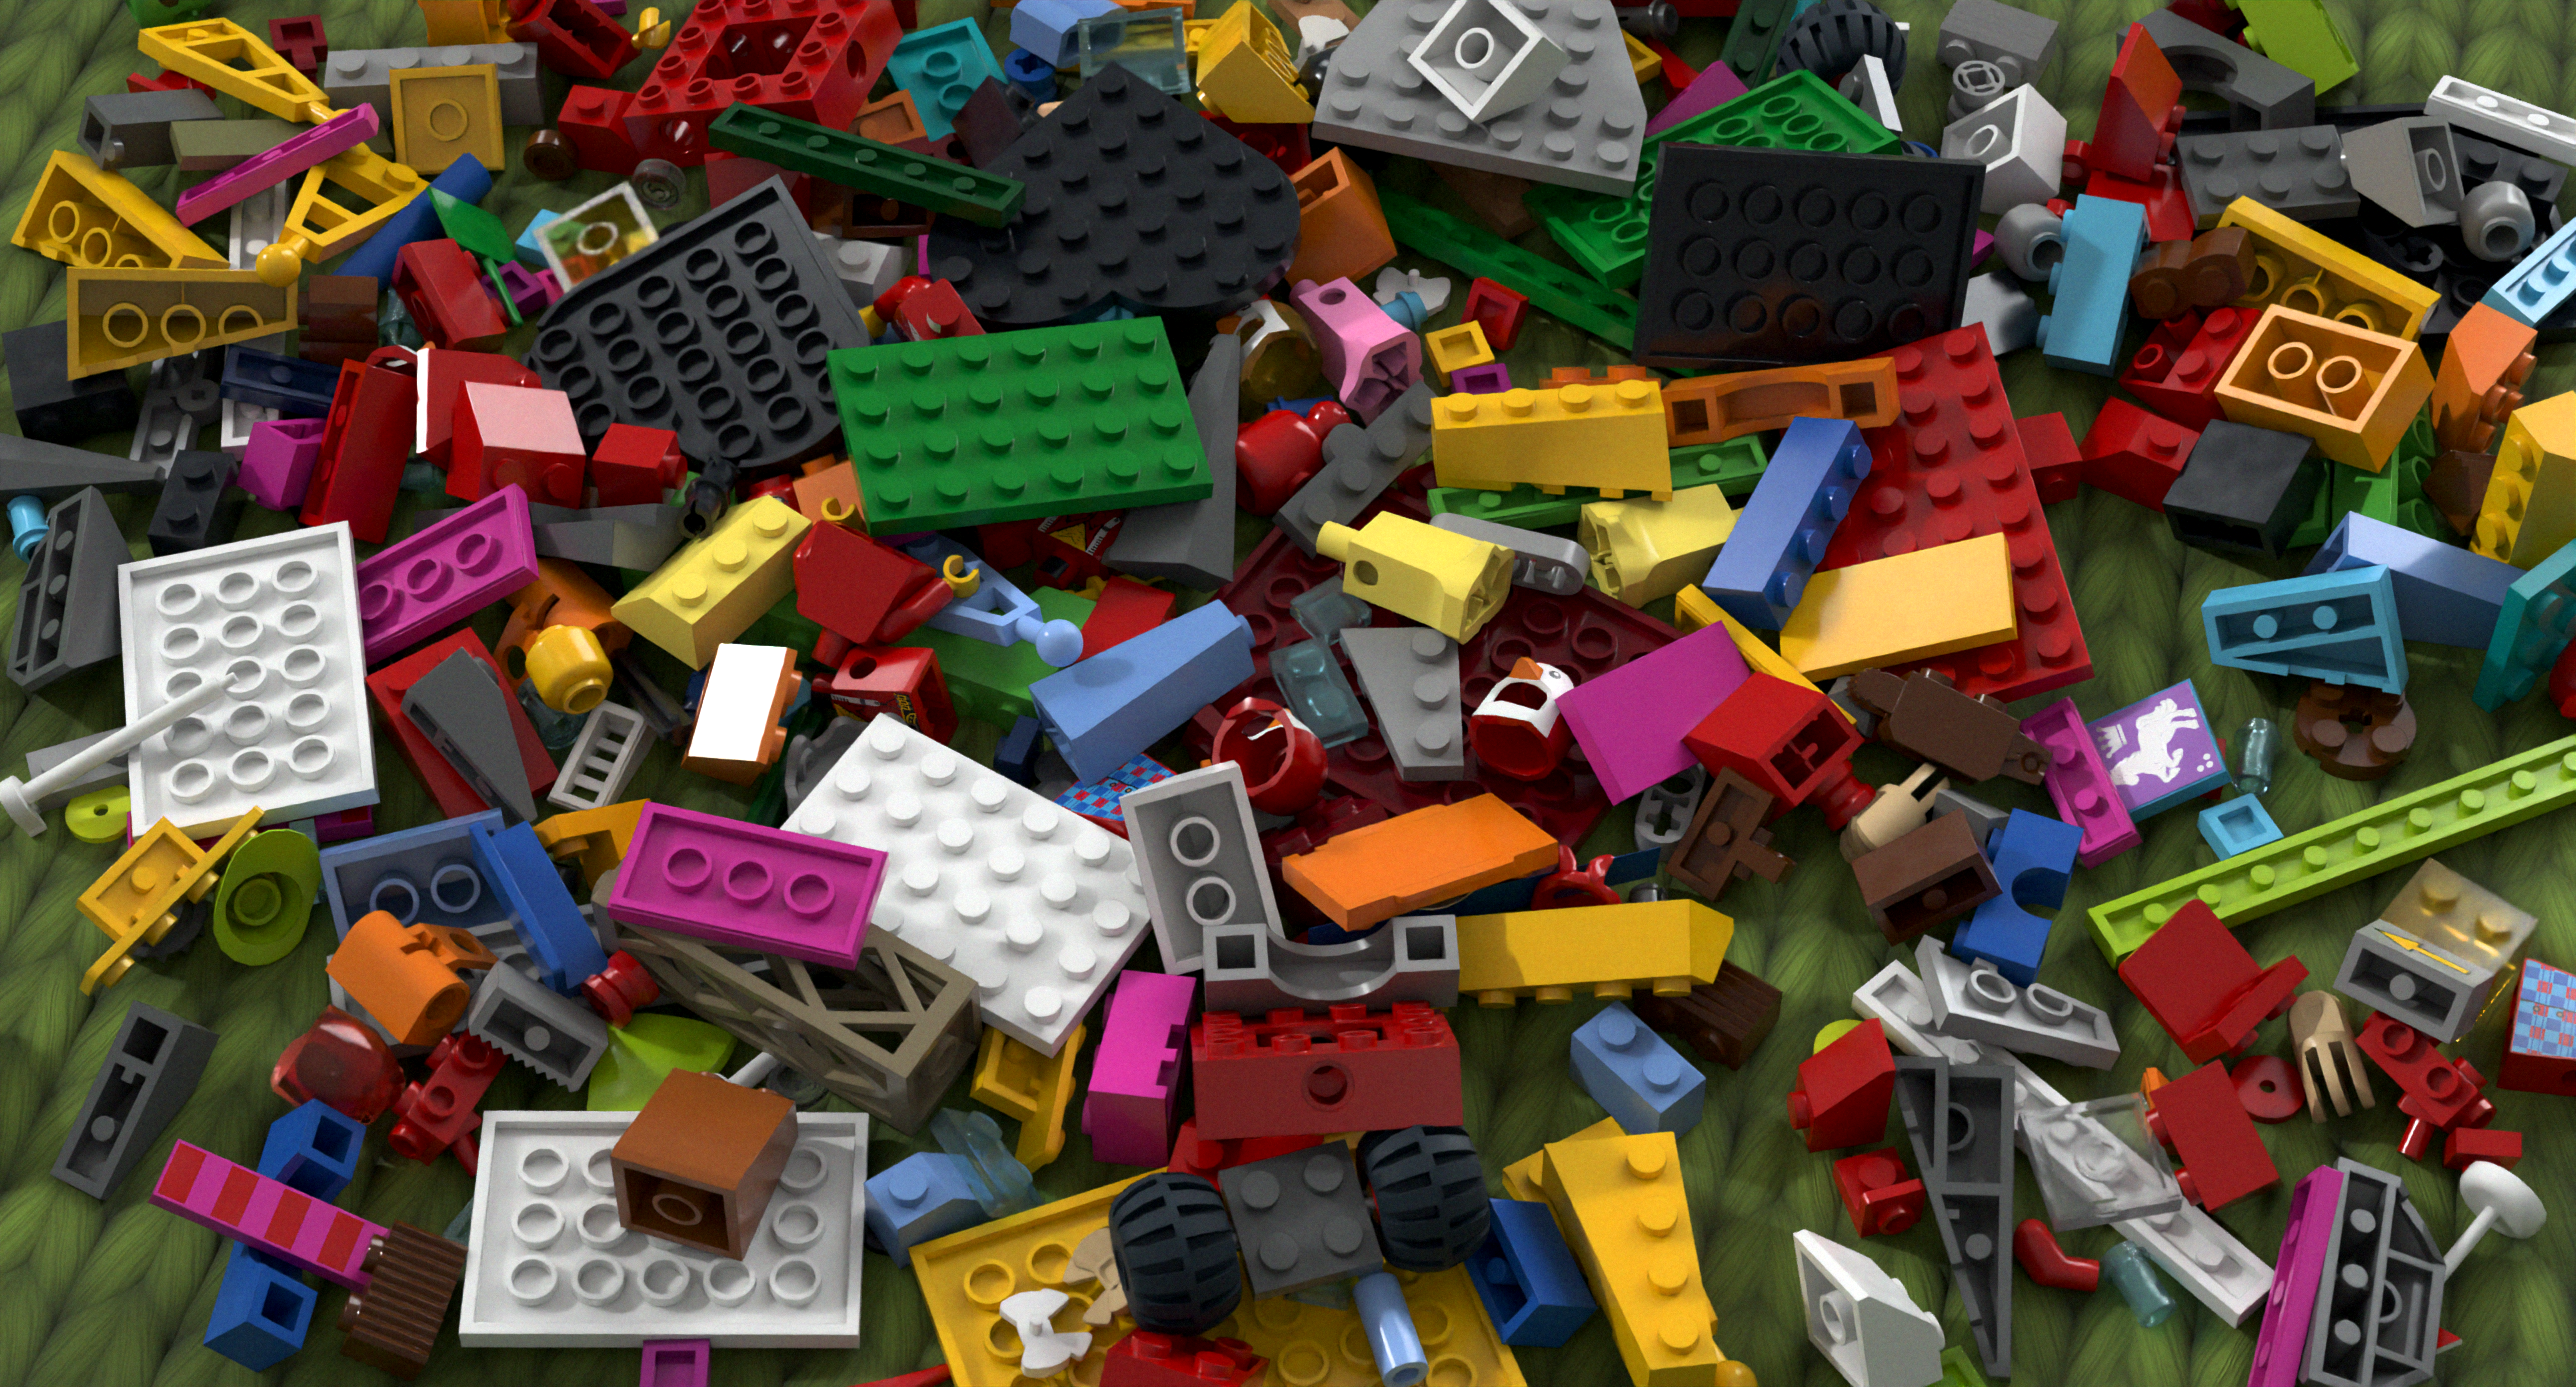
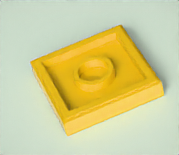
(447, 114)

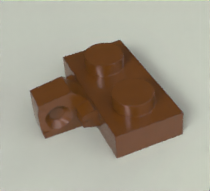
(1730, 838)

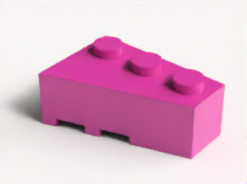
(1140, 1069)

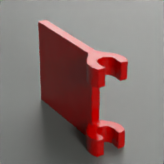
(2162, 196)

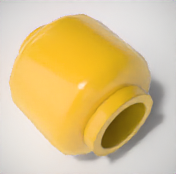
(569, 669)

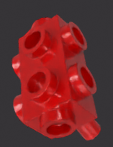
(2436, 1091)
(442, 1109)

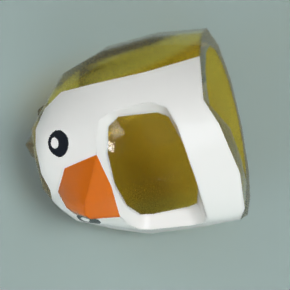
(1276, 350)

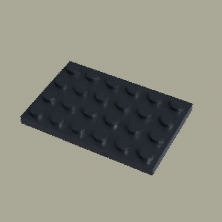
(1801, 255)

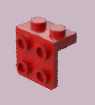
(2207, 984)

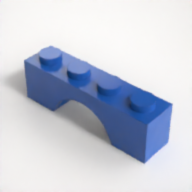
(263, 1299)

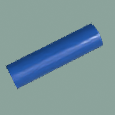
(417, 221)

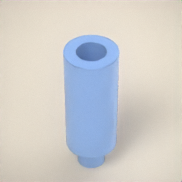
(1390, 1329)

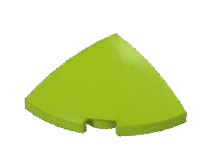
(646, 1053)

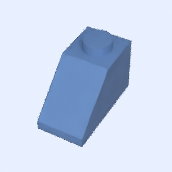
(919, 1203)

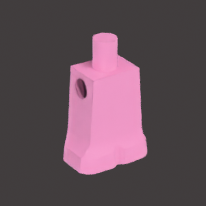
(1362, 348)

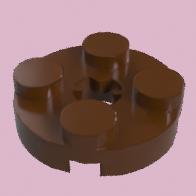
(2347, 755)

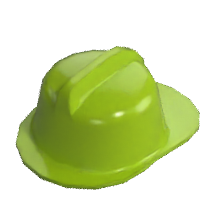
(266, 896)

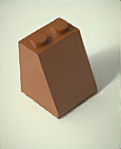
(703, 1162)

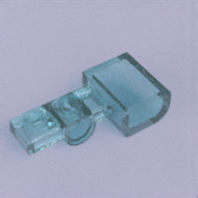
(1143, 42)

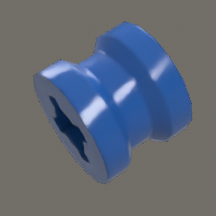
(1033, 74)

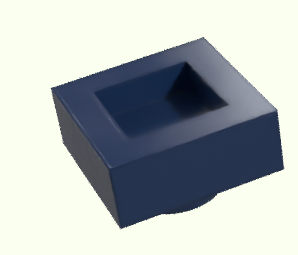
(1019, 751)

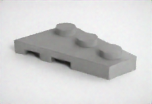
(1415, 695)
(1990, 1009)

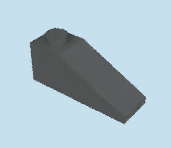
(471, 728)
(133, 1097)

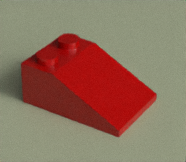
(432, 771)

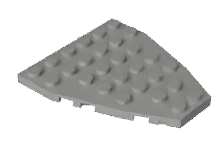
(1576, 135)

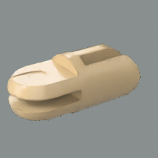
(1890, 814)
(2325, 1046)

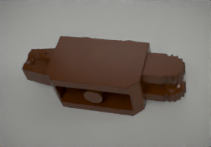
(1941, 726)

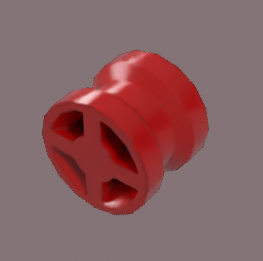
(1841, 796)
(620, 989)

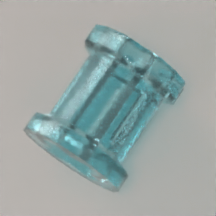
(546, 718)

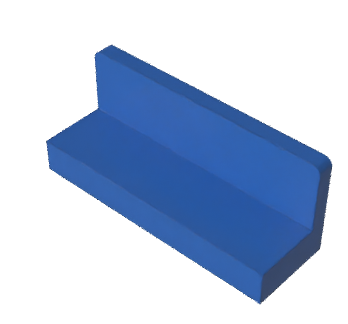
(538, 906)

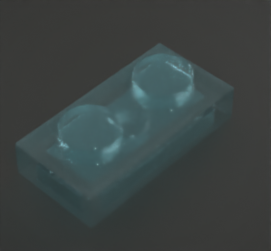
(1318, 691)
(985, 1163)

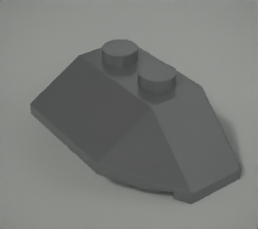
(70, 596)
(2376, 1289)

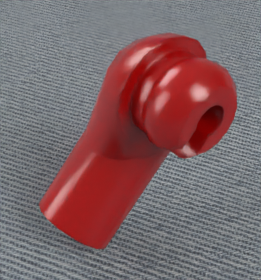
(2047, 1262)

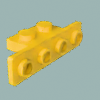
(145, 888)
(1028, 1089)

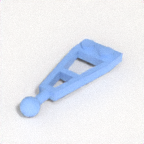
(1056, 642)

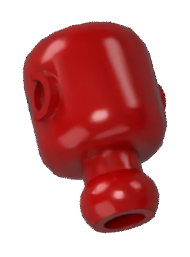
(1281, 455)

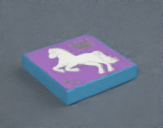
(2160, 751)

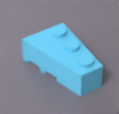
(2093, 284)
(2312, 626)

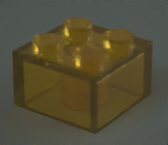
(2465, 922)

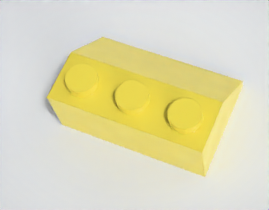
(718, 582)

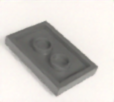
(2282, 169)

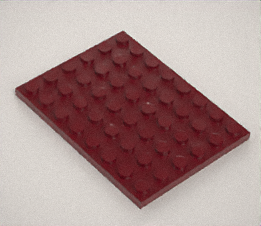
(1574, 633)

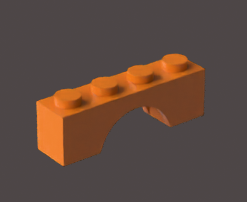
(1754, 401)

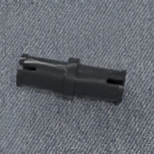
(707, 499)

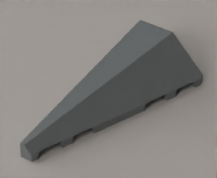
(61, 471)
(612, 536)
(1195, 537)
(1966, 1154)

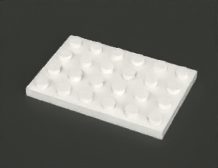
(297, 720)
(986, 877)
(563, 1272)

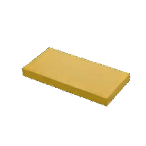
(1902, 609)

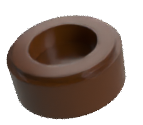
(551, 155)

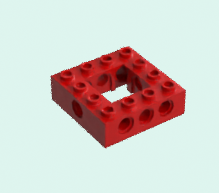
(823, 47)
(1374, 1075)

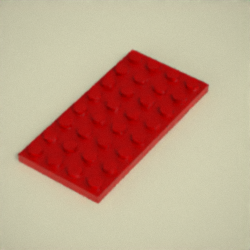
(1958, 474)

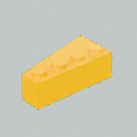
(1636, 1242)

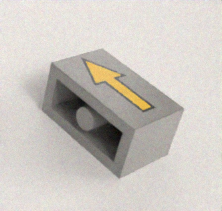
(2413, 981)

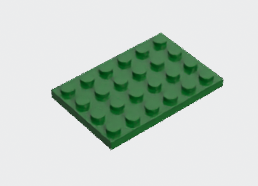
(1788, 113)
(1017, 426)

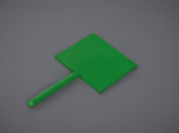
(481, 236)

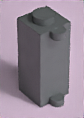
(135, 127)

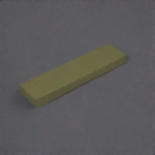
(231, 142)

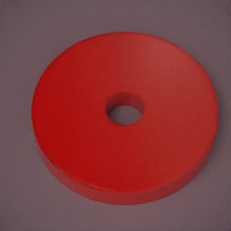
(2275, 1073)

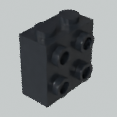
(48, 403)
(2244, 489)

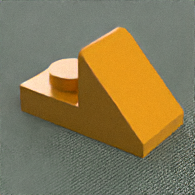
(595, 835)

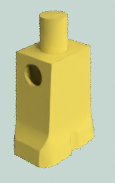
(1655, 547)
(1422, 572)

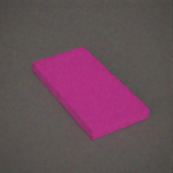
(446, 573)
(1641, 711)
(749, 885)

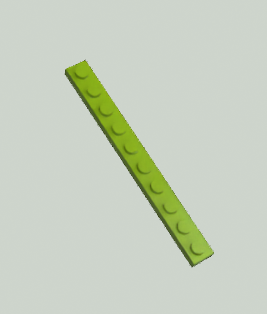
(2348, 848)

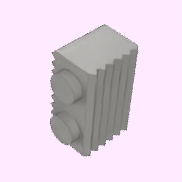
(1999, 35)
(537, 1026)

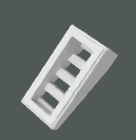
(601, 722)

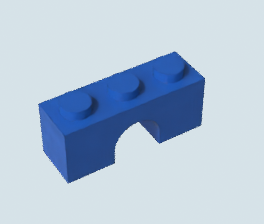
(2033, 866)

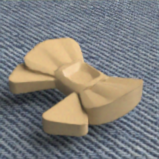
(1093, 1261)

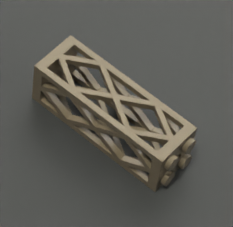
(935, 1023)

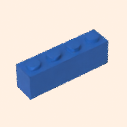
(1789, 521)

